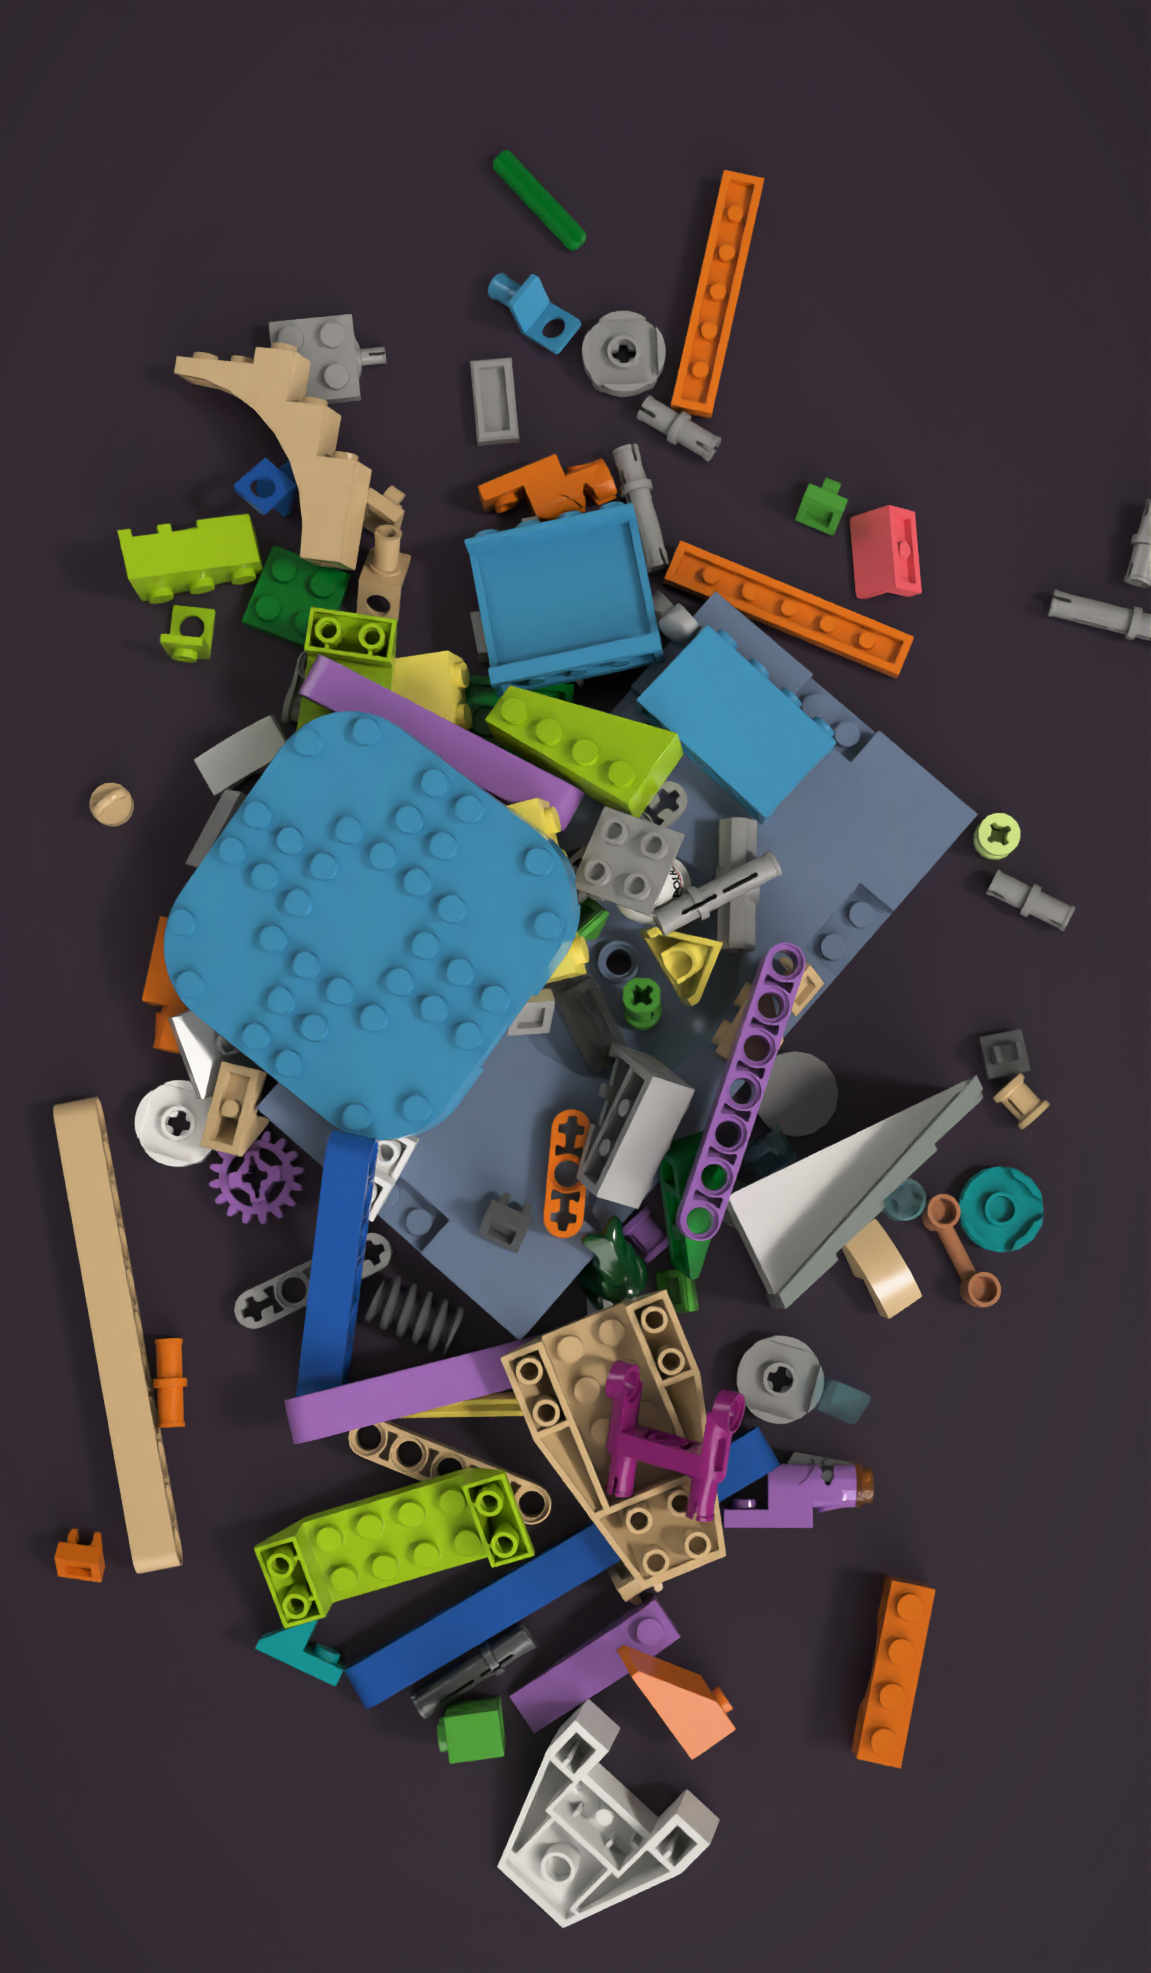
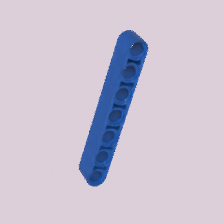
(337, 1261)

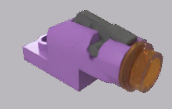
(797, 1488)

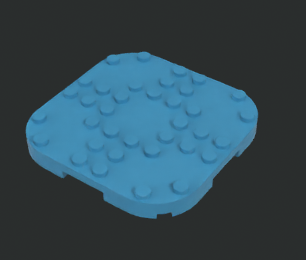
(370, 925)

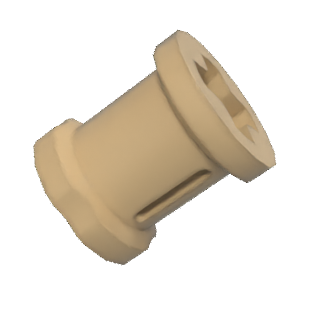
(1021, 1101)

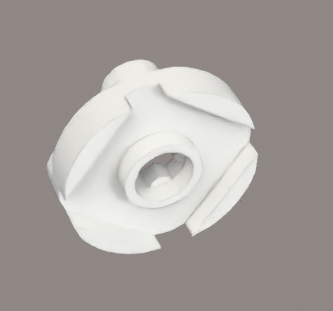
(158, 1136)

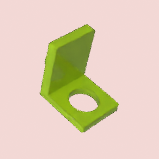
(186, 647)

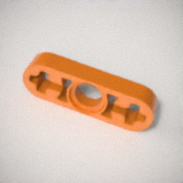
(553, 1206)

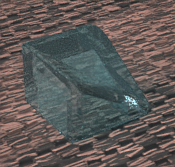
(842, 1401)

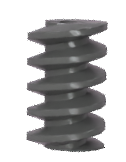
(415, 1315)

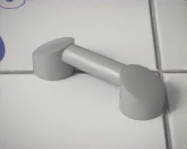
(673, 620)

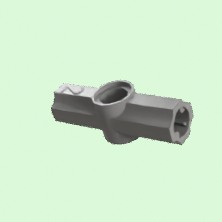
(737, 918)

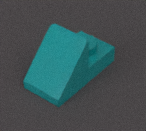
(291, 1648)

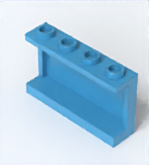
(736, 723)

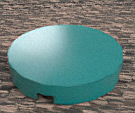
(1000, 1209)

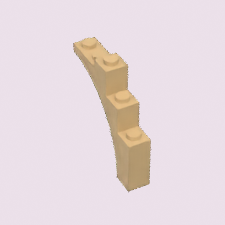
(329, 481)

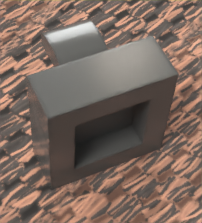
(1003, 1054)
(505, 1224)

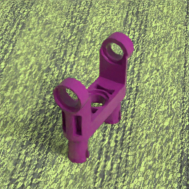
(630, 1442)

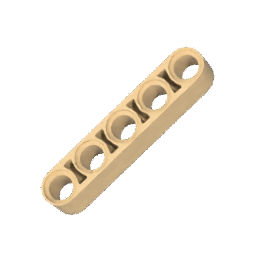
(432, 1454)

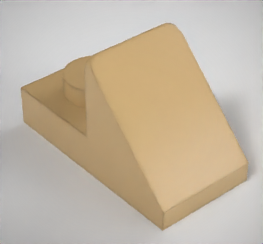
(233, 1115)

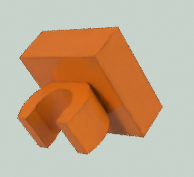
(78, 1560)

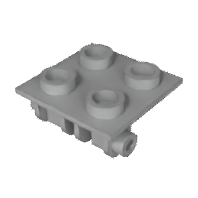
(627, 861)

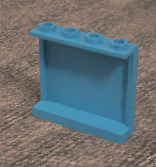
(565, 598)

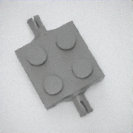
(333, 354)

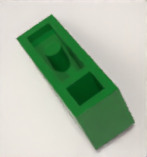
(674, 1172)

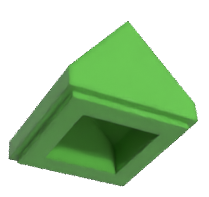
(679, 1288)

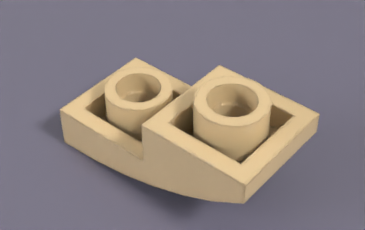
(882, 1269)

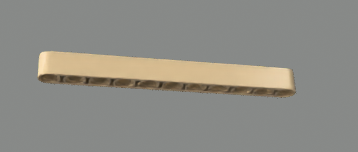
(118, 1335)

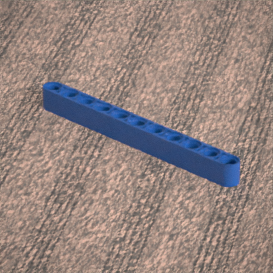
(520, 1592)

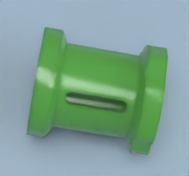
(644, 991)

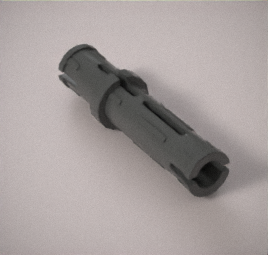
(489, 1660)

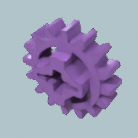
(259, 1199)

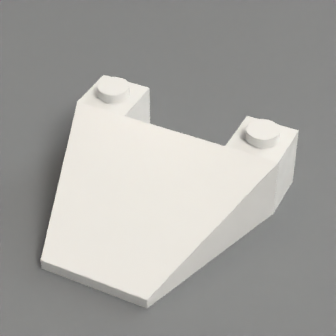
(590, 1838)

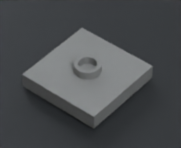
(204, 1051)

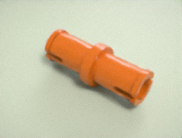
(169, 1383)

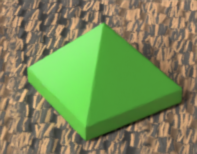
(591, 919)

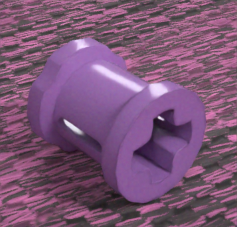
(646, 1234)

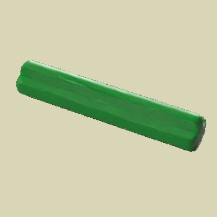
(539, 200)

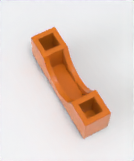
(895, 1671)

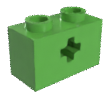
(472, 1730)

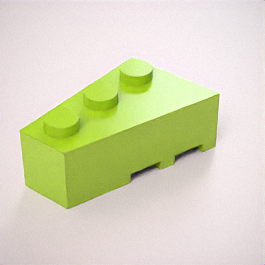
(192, 557)

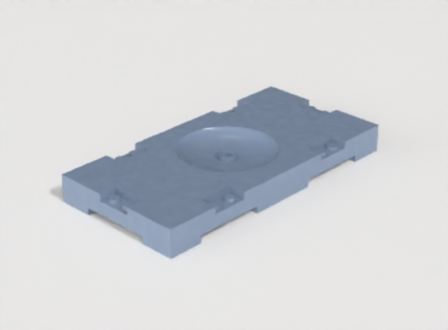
(848, 856)

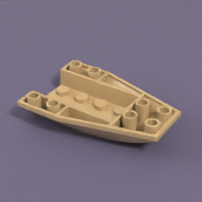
(566, 1407)

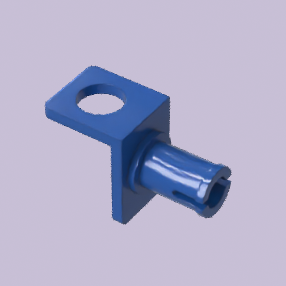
(273, 486)

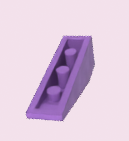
(594, 1664)

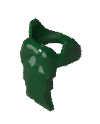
(617, 1263)

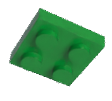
(287, 593)

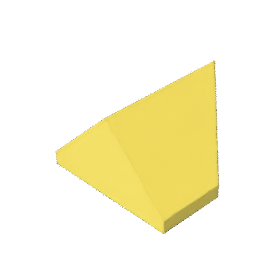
(684, 960)

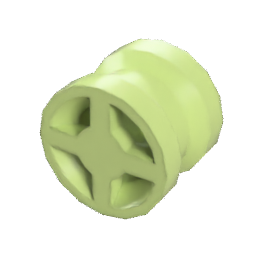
(989, 841)

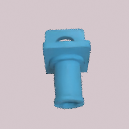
(533, 310)

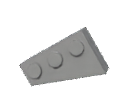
(634, 1127)

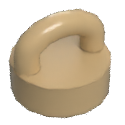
(111, 804)

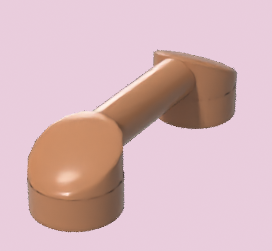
(975, 1288)

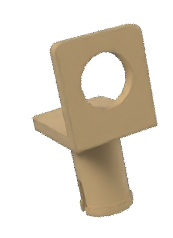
(383, 572)

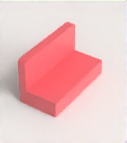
(885, 552)

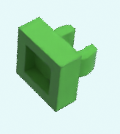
(822, 507)

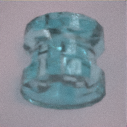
(910, 1201)

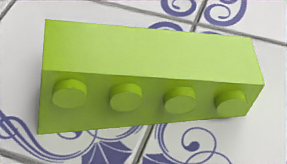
(593, 750)

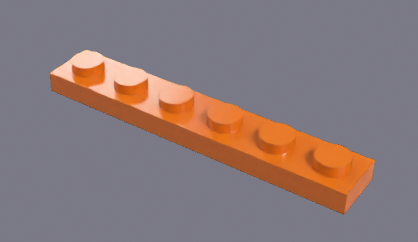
(717, 294)
(790, 609)

